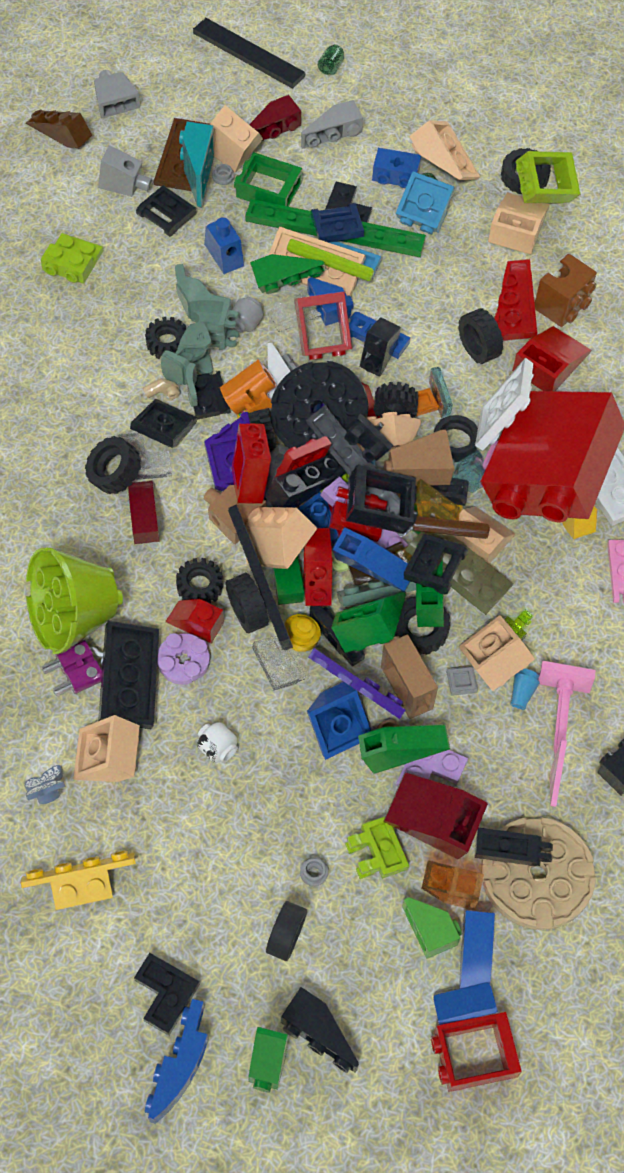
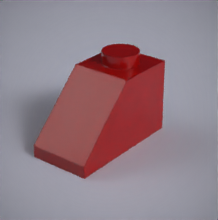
(197, 618)

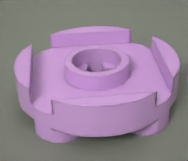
(176, 646)

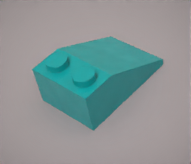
(197, 157)

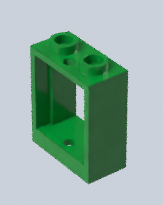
(273, 168)

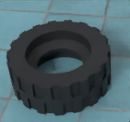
(512, 180)
(480, 335)
(102, 455)
(247, 603)
(425, 644)

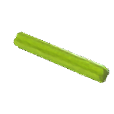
(330, 260)

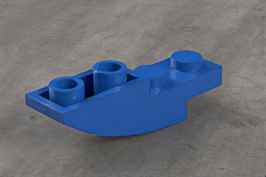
(177, 1073)

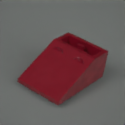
(436, 814)

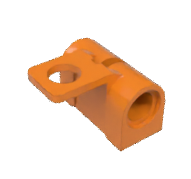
(249, 389)

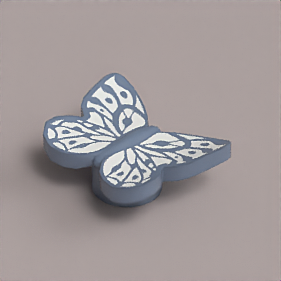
(46, 787)

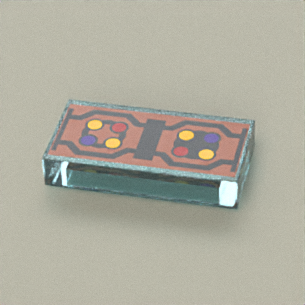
(440, 392)

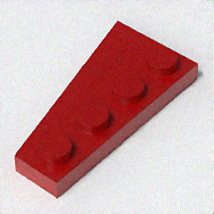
(516, 302)

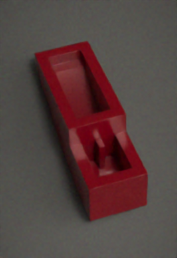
(143, 512)

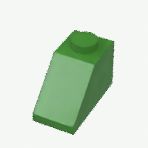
(431, 927)

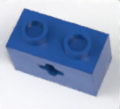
(395, 167)

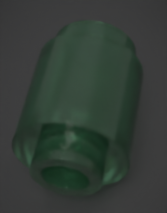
(331, 60)

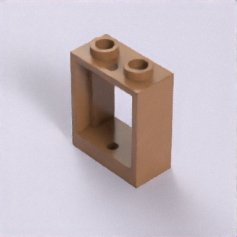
(408, 676)

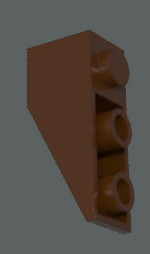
(64, 127)

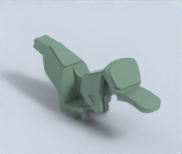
(211, 329)

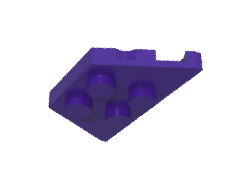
(220, 453)

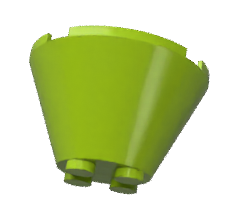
(68, 598)

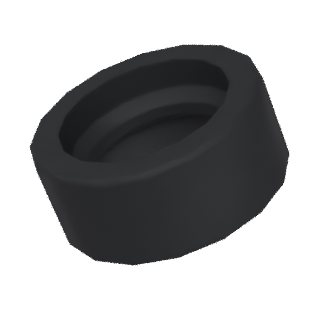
(464, 424)
(286, 931)

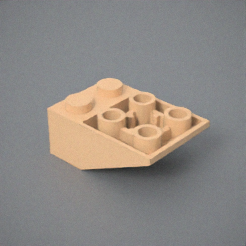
(517, 223)

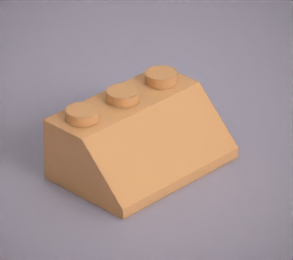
(278, 535)

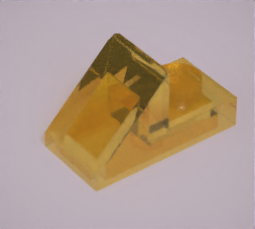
(432, 501)

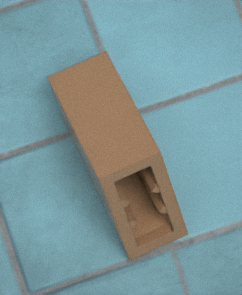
(424, 459)

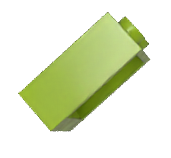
(564, 171)

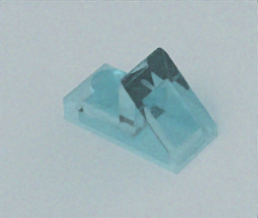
(471, 470)

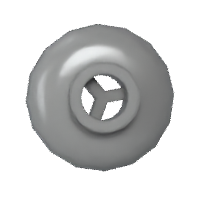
(249, 314)

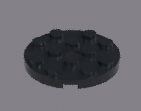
(313, 385)

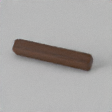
(451, 527)

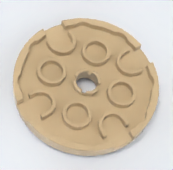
(545, 901)

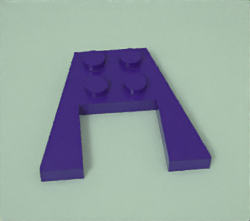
(366, 687)

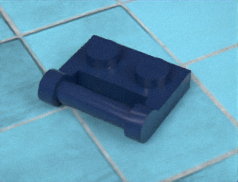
(337, 223)

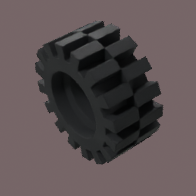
(161, 328)
(395, 399)
(262, 417)
(199, 569)

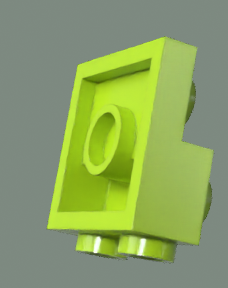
(71, 258)

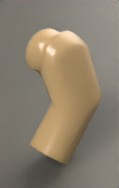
(163, 386)

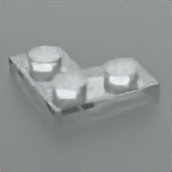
(152, 463)

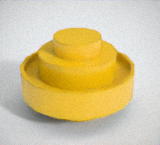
(303, 632)

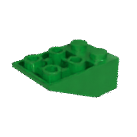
(368, 623)

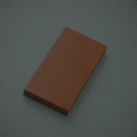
(171, 168)

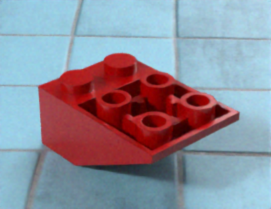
(553, 357)

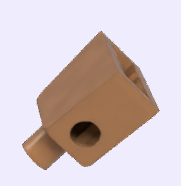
(219, 509)

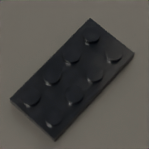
(129, 673)

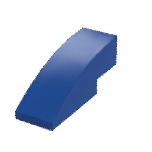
(476, 948)

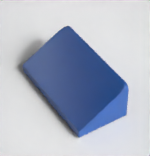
(465, 1003)

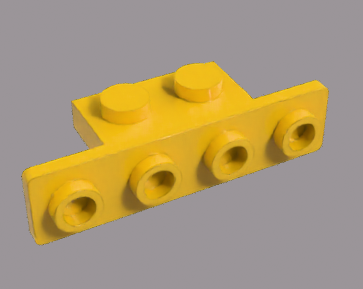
(80, 882)

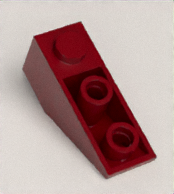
(277, 118)

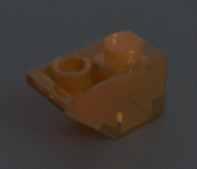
(452, 884)

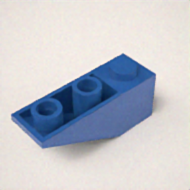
(371, 559)

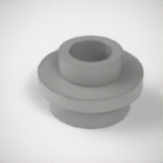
(223, 174)
(314, 863)

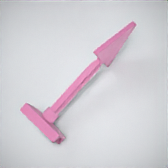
(566, 680)

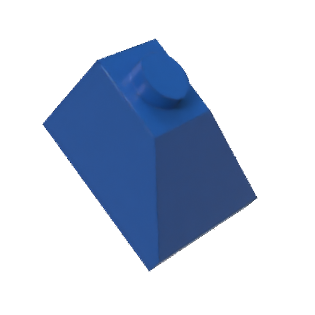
(338, 719)

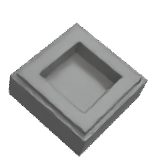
(462, 681)

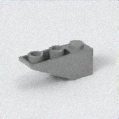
(335, 123)

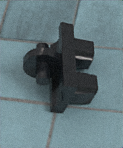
(369, 437)

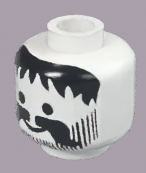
(217, 742)

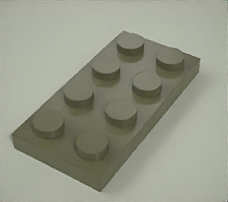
(474, 576)

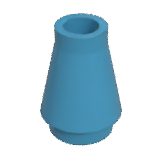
(524, 686)

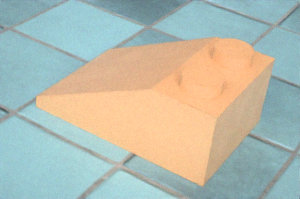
(442, 147)

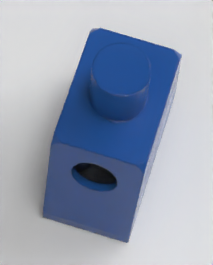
(222, 237)

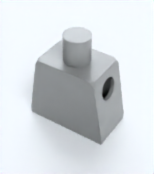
(115, 94)
(121, 173)

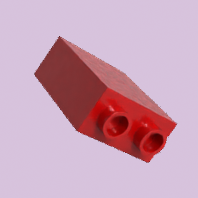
(554, 456)

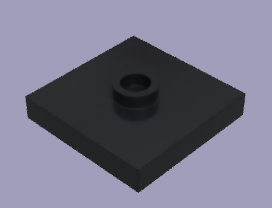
(163, 423)

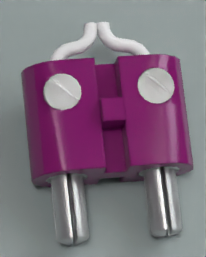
(78, 666)

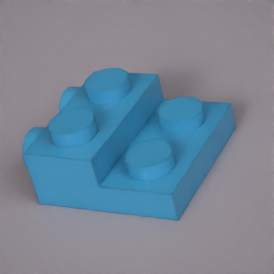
(424, 203)

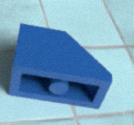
(328, 311)

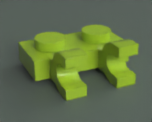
(384, 847)

